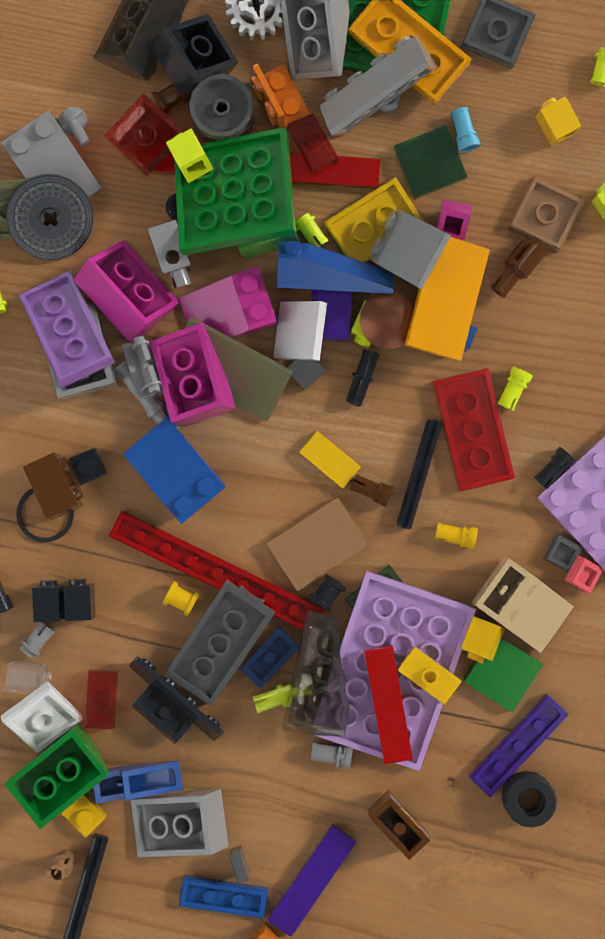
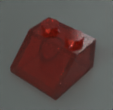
(143, 135)

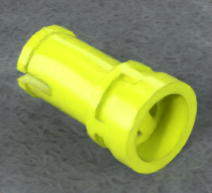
(514, 388)

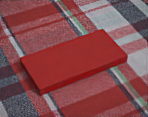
(473, 429)

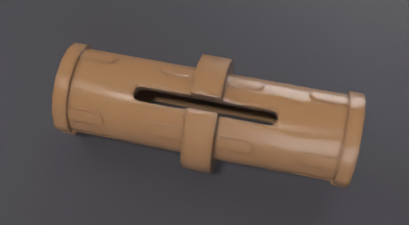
(58, 863)

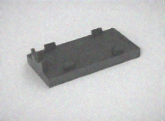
(220, 642)

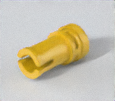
(463, 536)

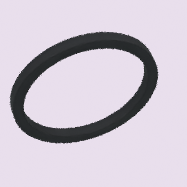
(26, 532)

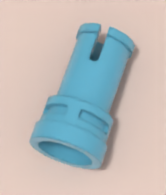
(466, 136)

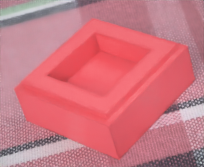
(583, 574)

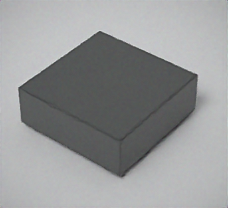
(306, 372)
(562, 552)
(239, 864)

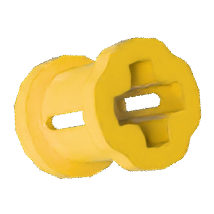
(181, 598)

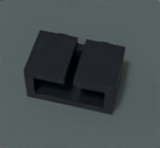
(65, 602)

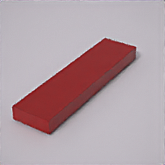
(388, 704)

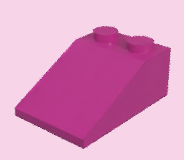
(232, 305)
(191, 376)

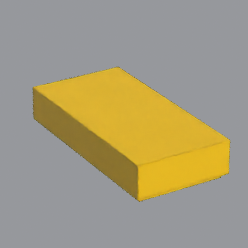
(330, 459)

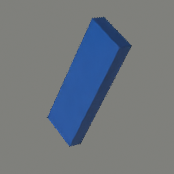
(223, 896)

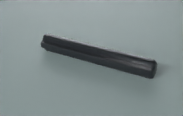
(419, 474)
(86, 886)

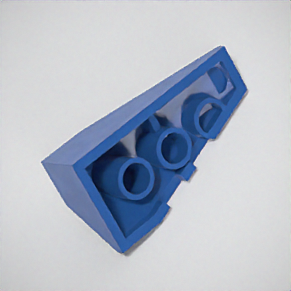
(320, 269)

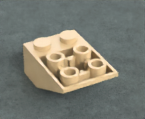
(522, 604)

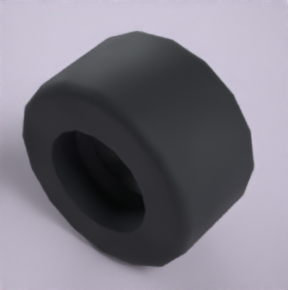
(538, 815)

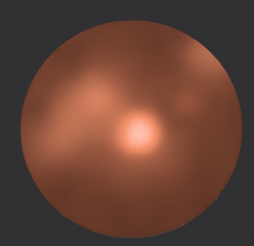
(386, 319)

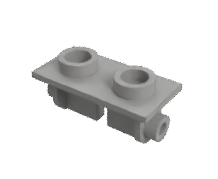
(142, 368)

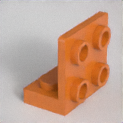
(279, 95)

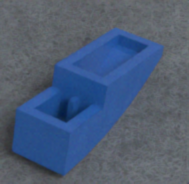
(139, 781)

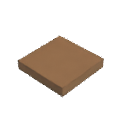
(546, 213)

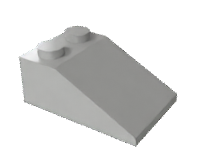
(315, 36)
(45, 149)
(409, 247)
(180, 824)

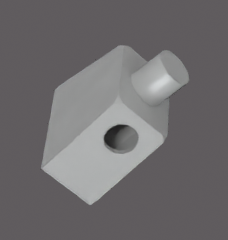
(165, 240)

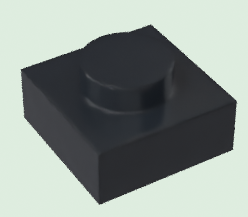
(88, 466)

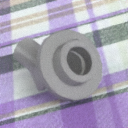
(74, 121)

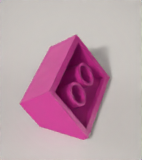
(125, 290)

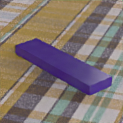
(518, 745)
(311, 880)

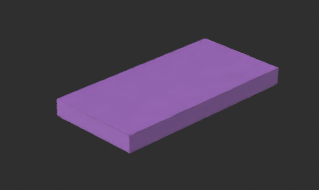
(66, 329)

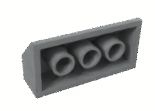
(377, 86)

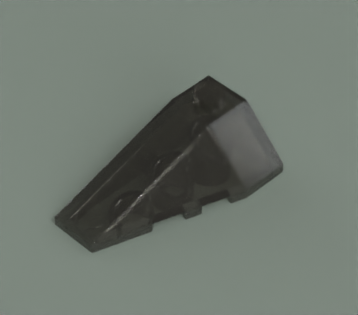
(317, 688)

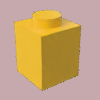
(557, 120)
(482, 640)

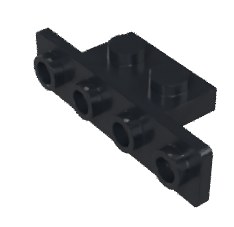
(169, 708)

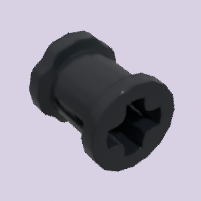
(327, 592)

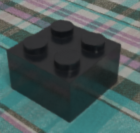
(193, 52)

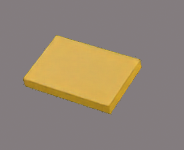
(364, 221)

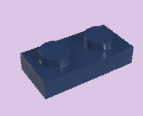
(269, 657)

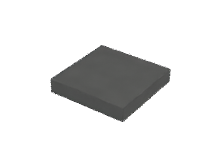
(498, 31)

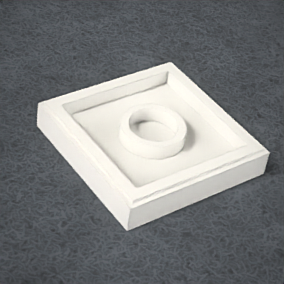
(300, 330)
(41, 717)

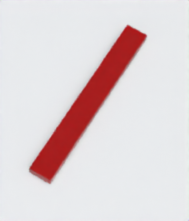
(348, 172)
(209, 567)

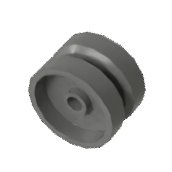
(219, 94)

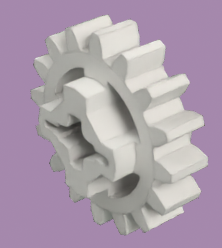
(243, 10)

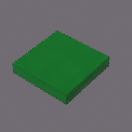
(506, 676)

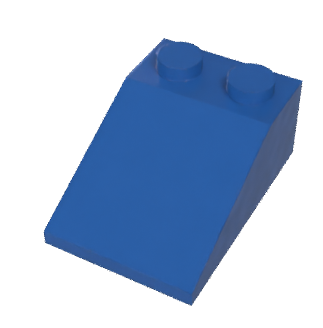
(174, 470)

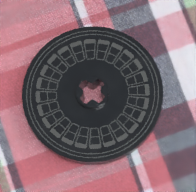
(50, 194)

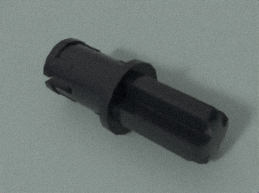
(362, 377)

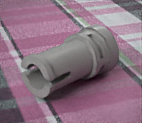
(332, 754)

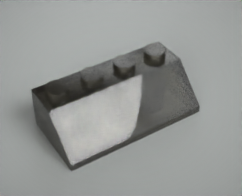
(133, 33)

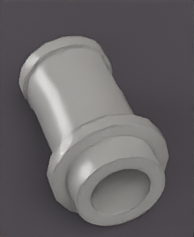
(36, 640)

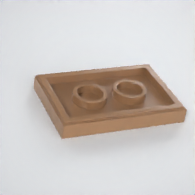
(317, 544)

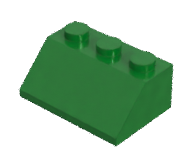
(58, 776)

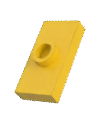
(429, 675)

